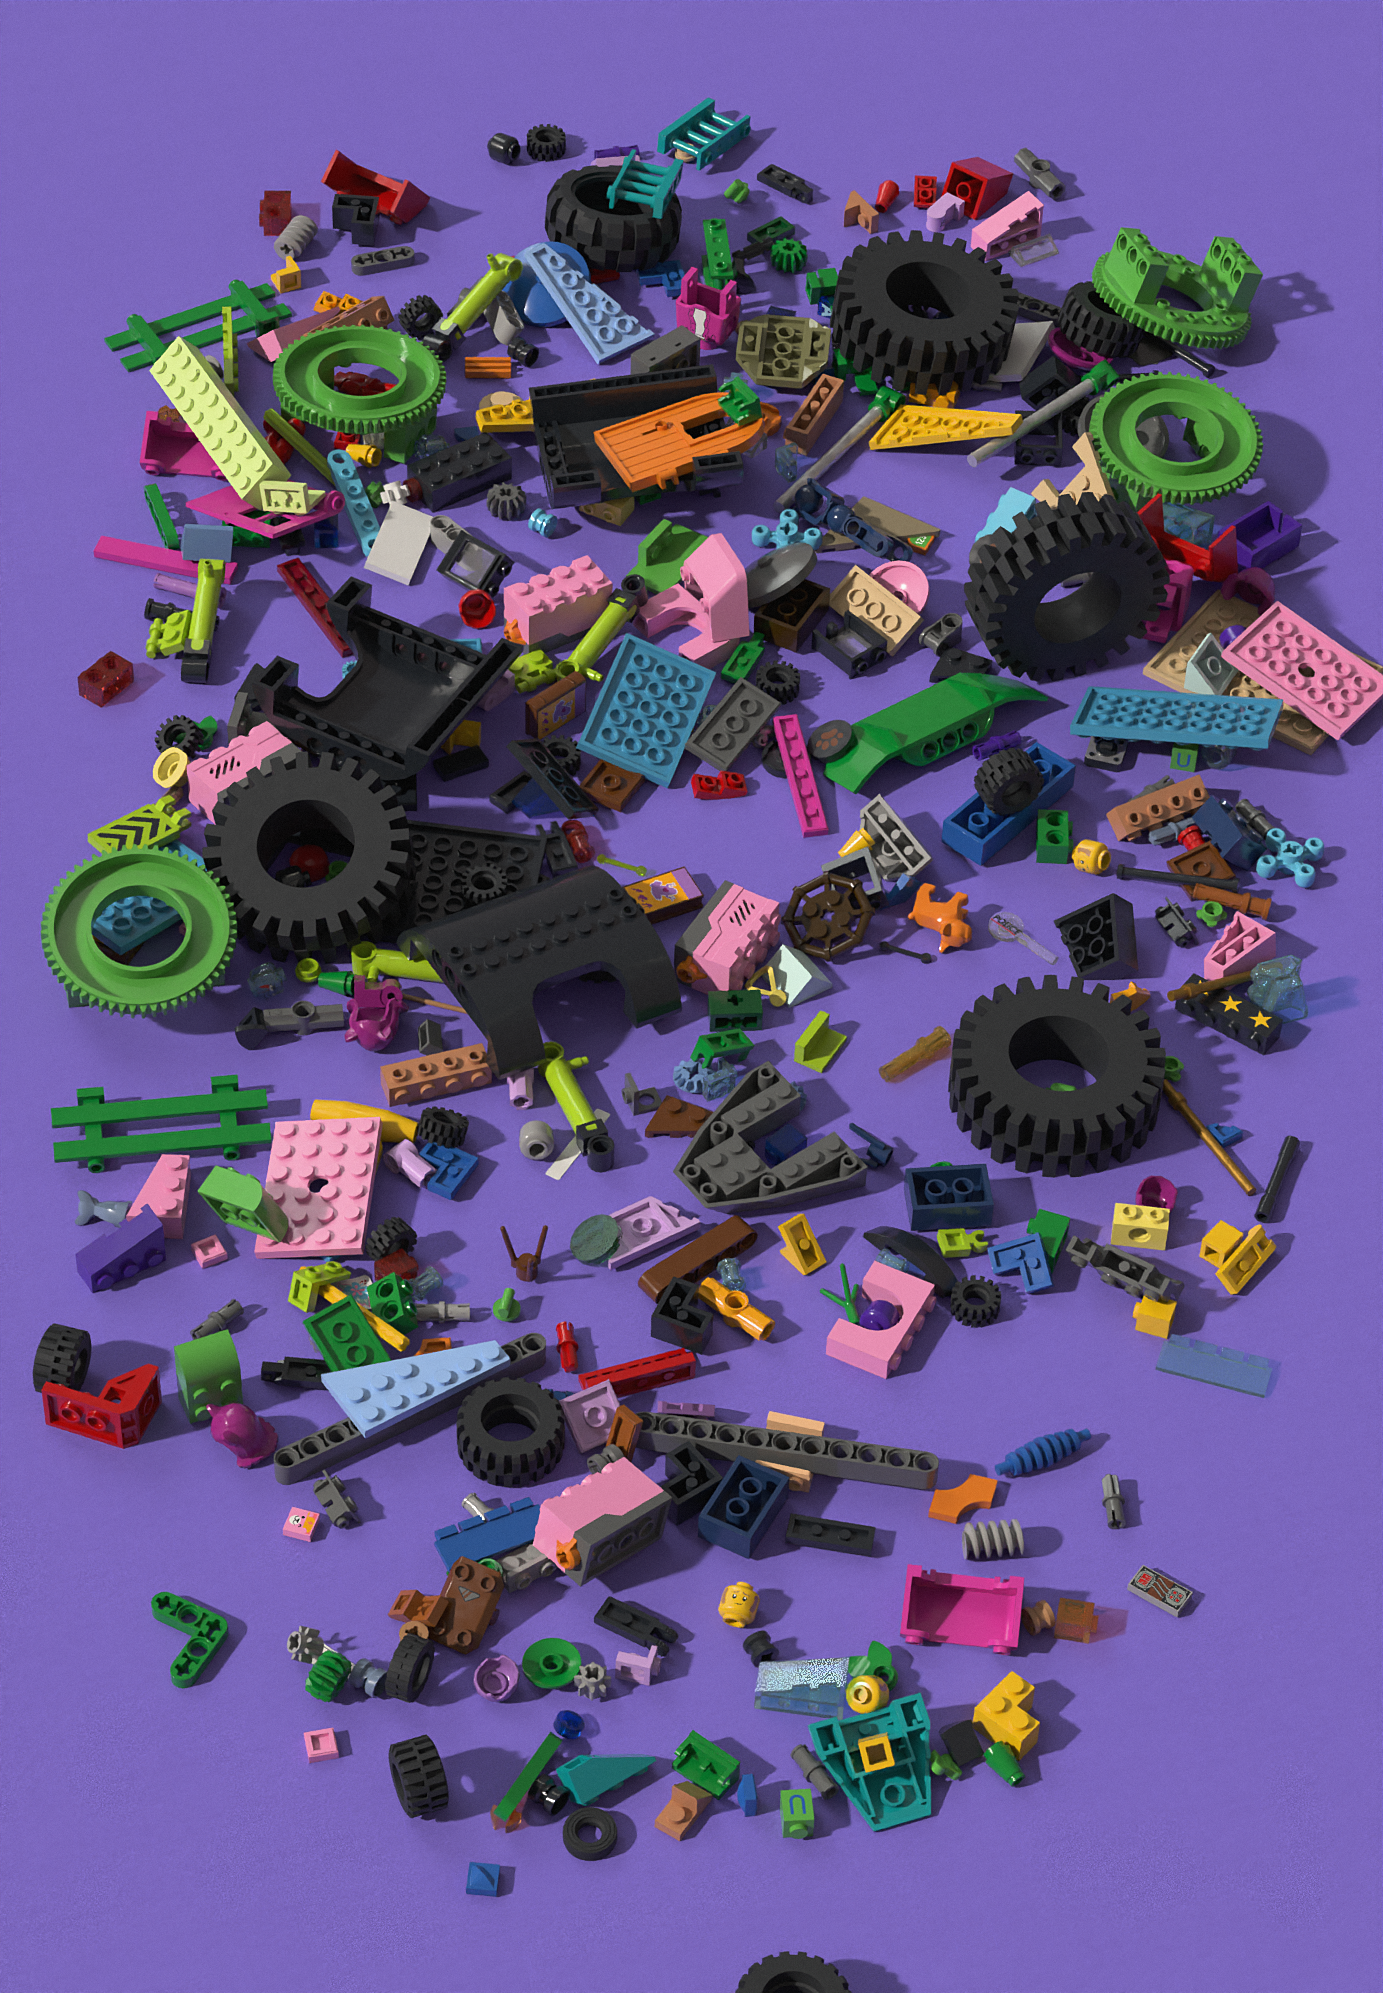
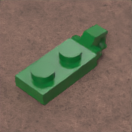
(744, 659)

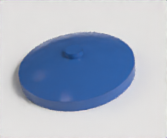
(531, 297)

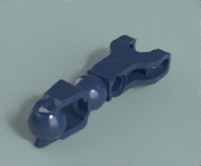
(843, 520)

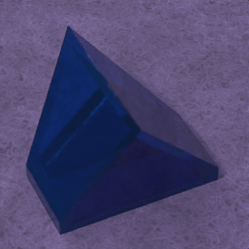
(534, 801)

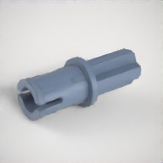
(1169, 832)

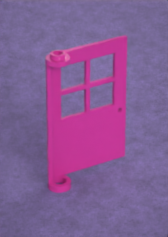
(229, 507)

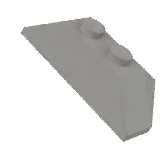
(896, 845)

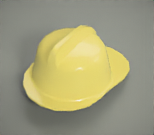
(171, 768)

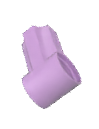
(521, 1089)
(406, 1159)

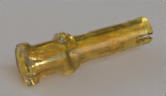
(923, 1049)

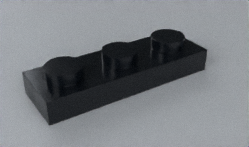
(830, 1535)

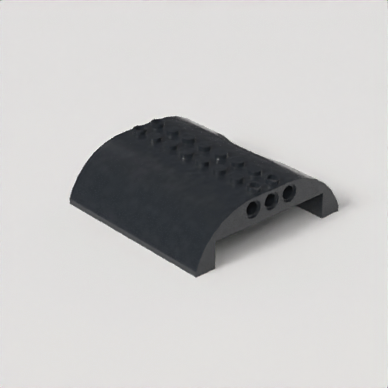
(571, 412)
(397, 698)
(539, 937)

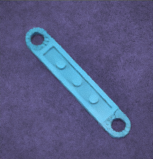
(356, 501)

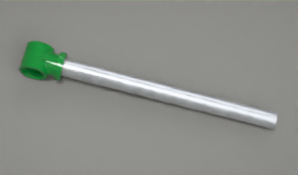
(1099, 378)
(884, 404)

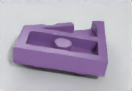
(697, 1411)

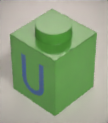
(1184, 757)
(796, 1813)

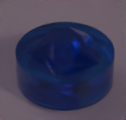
(568, 1724)

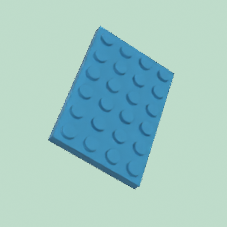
(646, 710)
(138, 917)

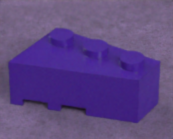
(123, 1253)

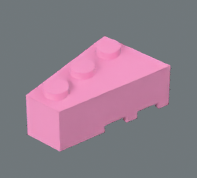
(1009, 226)
(1239, 949)
(167, 1194)

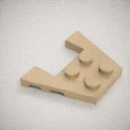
(1087, 480)

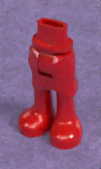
(360, 384)

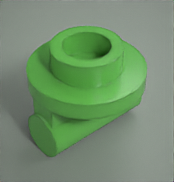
(737, 191)
(373, 493)
(506, 1307)

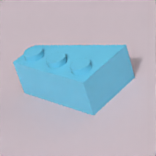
(1009, 506)

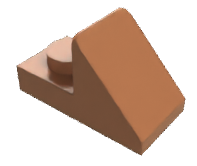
(860, 212)
(683, 1809)

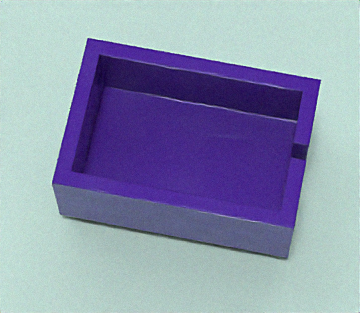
(1260, 536)

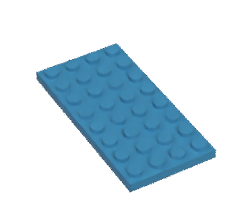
(1177, 717)

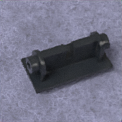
(1173, 915)

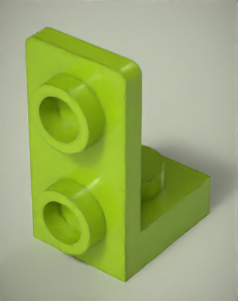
(307, 1281)

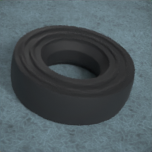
(584, 1850)

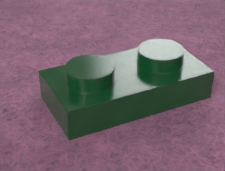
(776, 229)

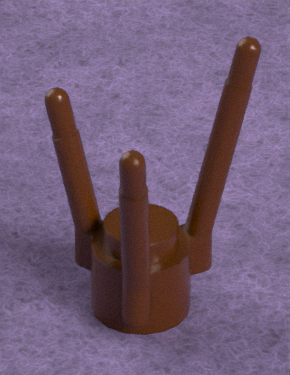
(526, 1264)

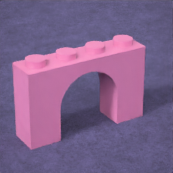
(679, 607)
(882, 1350)

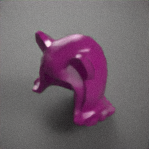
(1253, 586)
(373, 1026)
(242, 1433)

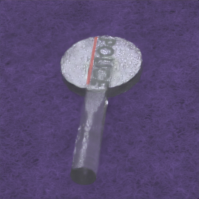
(1009, 927)

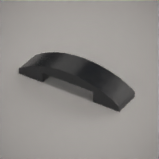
(917, 1253)

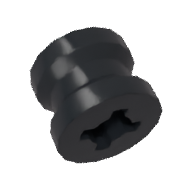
(760, 1648)

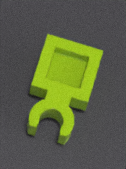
(959, 1244)

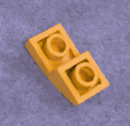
(329, 301)

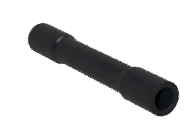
(1285, 1158)

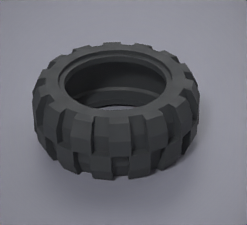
(605, 236)

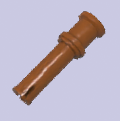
(1244, 903)

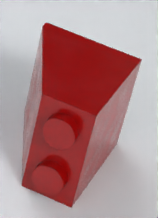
(977, 184)

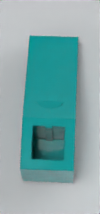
(594, 1774)

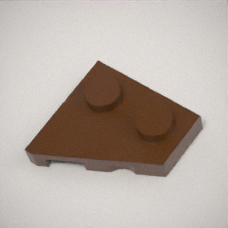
(677, 1119)

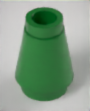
(337, 982)
(1004, 1763)

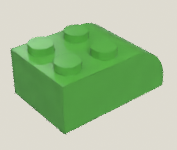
(244, 1203)
(207, 1374)

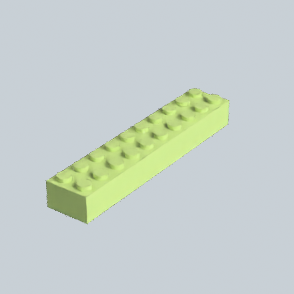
(218, 420)

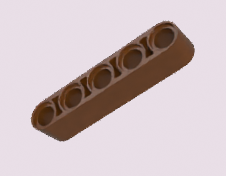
(699, 1256)

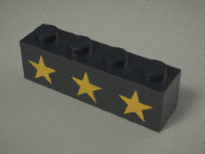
(1232, 1017)

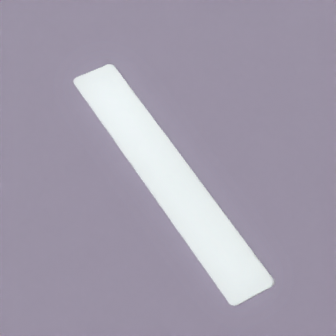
(570, 1153)

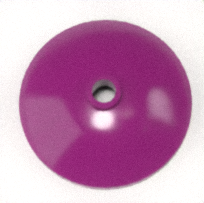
(1072, 354)

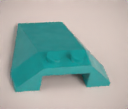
(891, 1793)

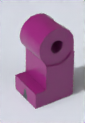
(375, 993)

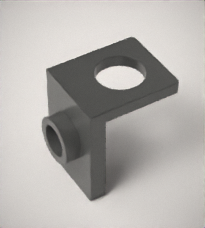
(632, 1095)

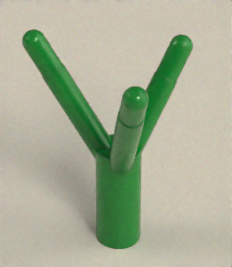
(849, 1304)

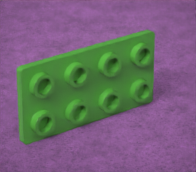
(664, 553)

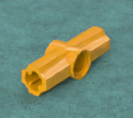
(736, 1309)

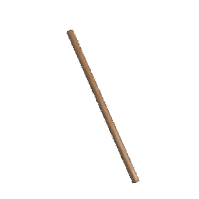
(433, 1003)

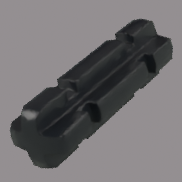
(754, 249)

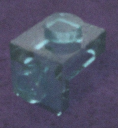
(787, 461)
(721, 1082)

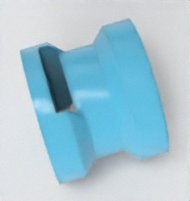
(542, 522)

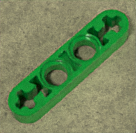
(161, 517)
(527, 1776)

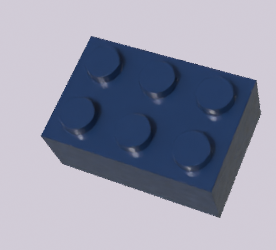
(948, 1197)
(743, 1507)

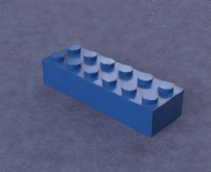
(981, 834)

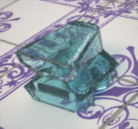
(1279, 988)

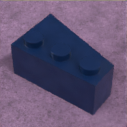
(1229, 832)

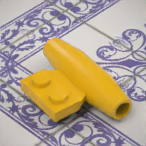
(394, 1127)

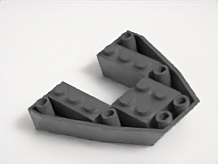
(734, 1179)

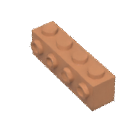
(367, 313)
(814, 413)
(1158, 808)
(442, 1074)

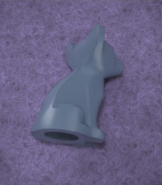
(108, 1210)

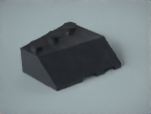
(1101, 939)

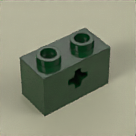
(735, 1010)

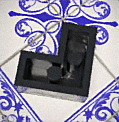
(357, 214)
(1047, 383)
(679, 1319)
(690, 1483)

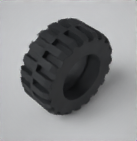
(1095, 325)
(510, 1460)
(792, 1975)

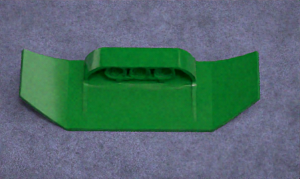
(924, 721)

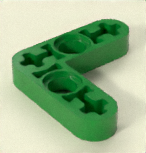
(198, 1630)

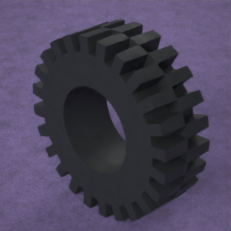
(916, 348)
(1043, 553)
(303, 801)
(1050, 1123)

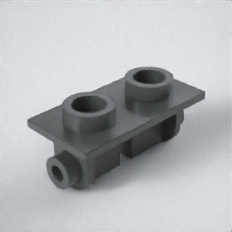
(343, 1507)

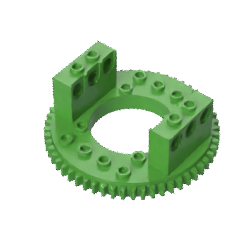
(1221, 286)
(404, 413)
(1215, 428)
(101, 982)

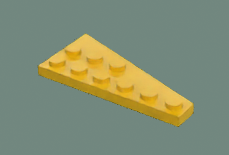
(508, 418)
(930, 425)

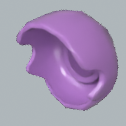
(497, 1678)

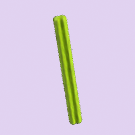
(298, 442)

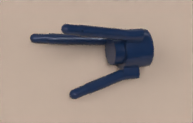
(878, 1151)

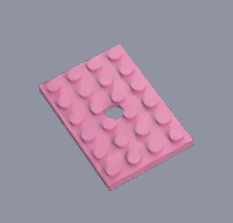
(1283, 641)
(337, 1215)

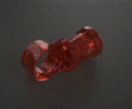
(578, 840)

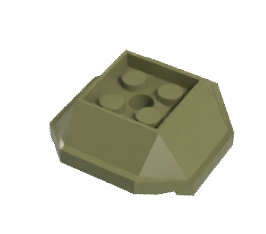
(783, 350)

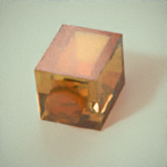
(1075, 1620)

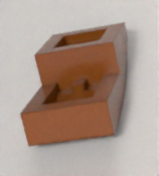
(414, 1606)

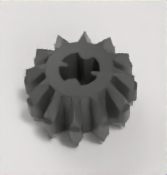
(506, 501)

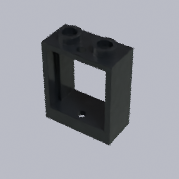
(1041, 454)
(856, 865)

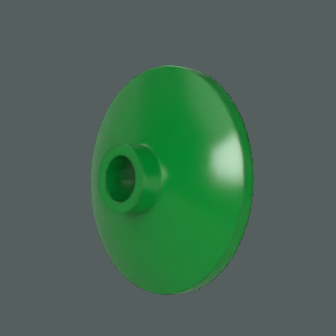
(551, 1654)

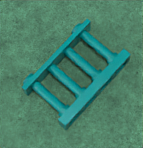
(696, 120)
(661, 194)

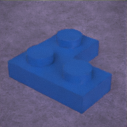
(667, 273)
(452, 1168)
(1028, 1256)

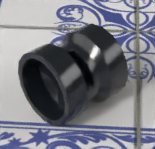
(522, 351)
(548, 1794)

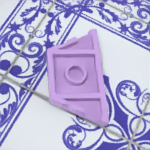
(648, 1227)

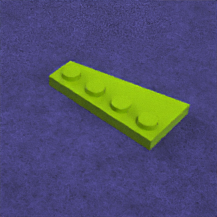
(230, 353)

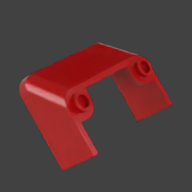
(396, 199)
(1208, 565)

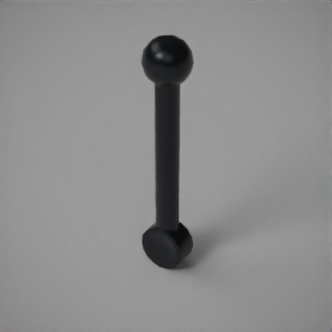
(925, 957)

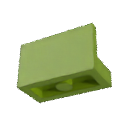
(818, 1044)

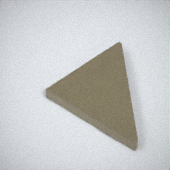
(883, 517)

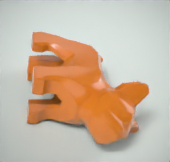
(943, 916)

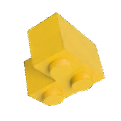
(1005, 1717)

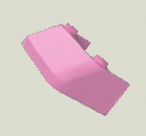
(720, 584)

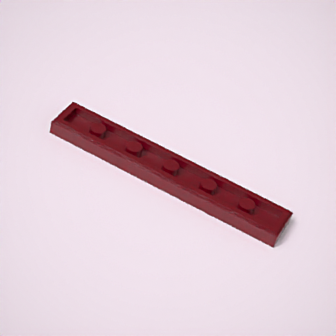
(313, 600)

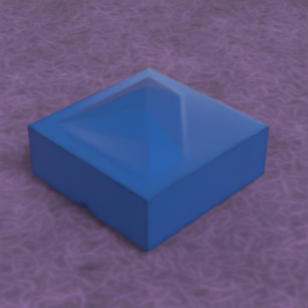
(748, 1795)
(483, 1879)

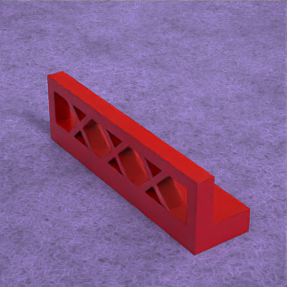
(644, 1373)

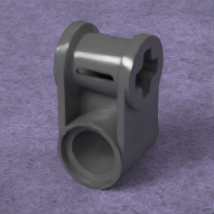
(944, 633)

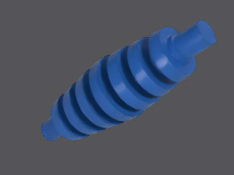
(1042, 1452)

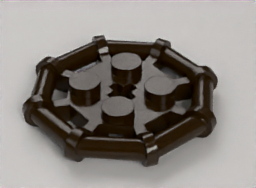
(825, 902)

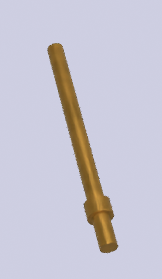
(1191, 990)
(1179, 1104)

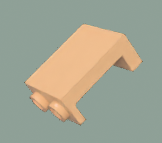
(799, 1478)

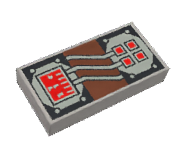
(1160, 1591)

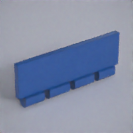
(488, 1539)

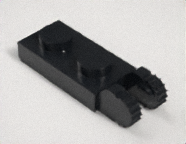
(557, 852)
(634, 1625)

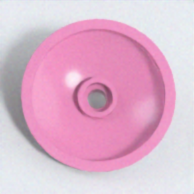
(905, 582)

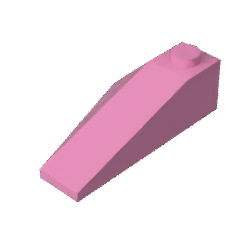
(275, 341)

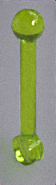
(640, 870)

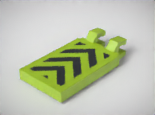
(143, 826)

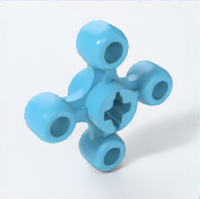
(786, 532)
(1290, 857)

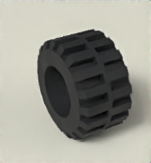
(1008, 781)
(62, 1357)
(418, 1776)

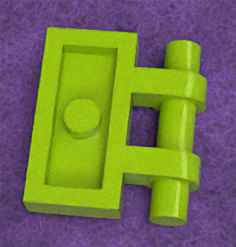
(173, 633)
(532, 670)

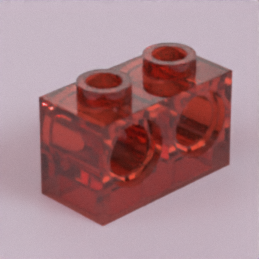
(275, 212)
(105, 679)

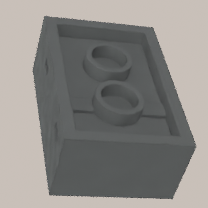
(671, 351)

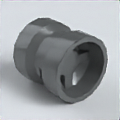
(599, 1461)

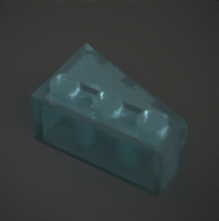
(1188, 524)
(803, 1687)

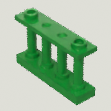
(717, 262)

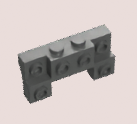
(1124, 1269)

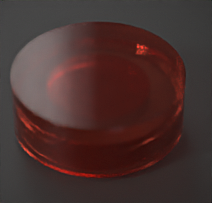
(414, 489)

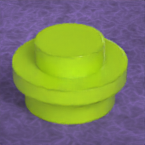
(308, 970)

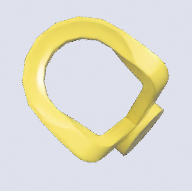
(776, 996)

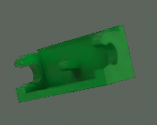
(740, 403)
(721, 1045)
(706, 1765)

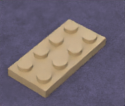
(876, 608)

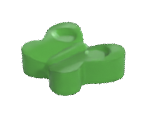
(945, 1765)

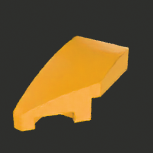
(1136, 994)

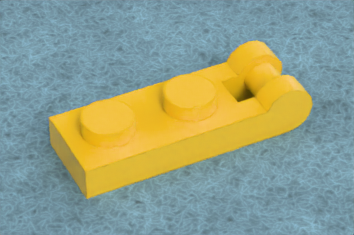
(1246, 1260)

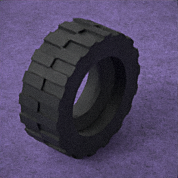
(410, 1668)

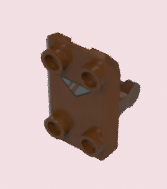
(472, 1599)

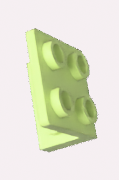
(289, 497)

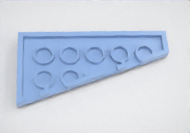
(590, 311)
(396, 1389)

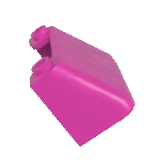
(175, 449)
(961, 1610)

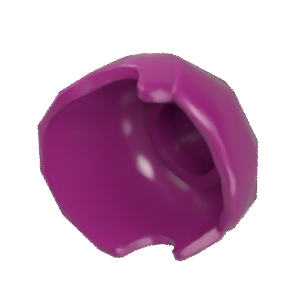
(1156, 1192)

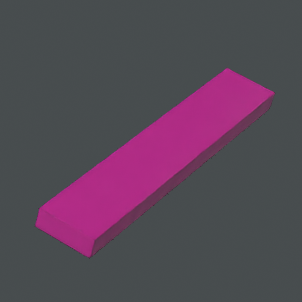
(153, 557)
(800, 776)

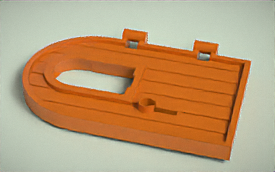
(658, 448)

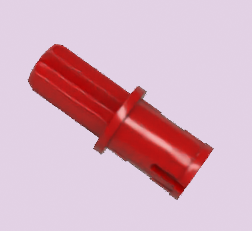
(567, 1346)

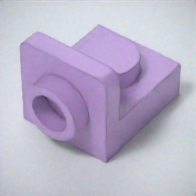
(638, 1668)

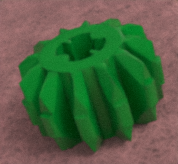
(788, 255)
(328, 1676)

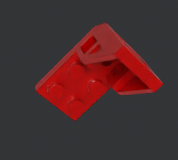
(100, 1418)

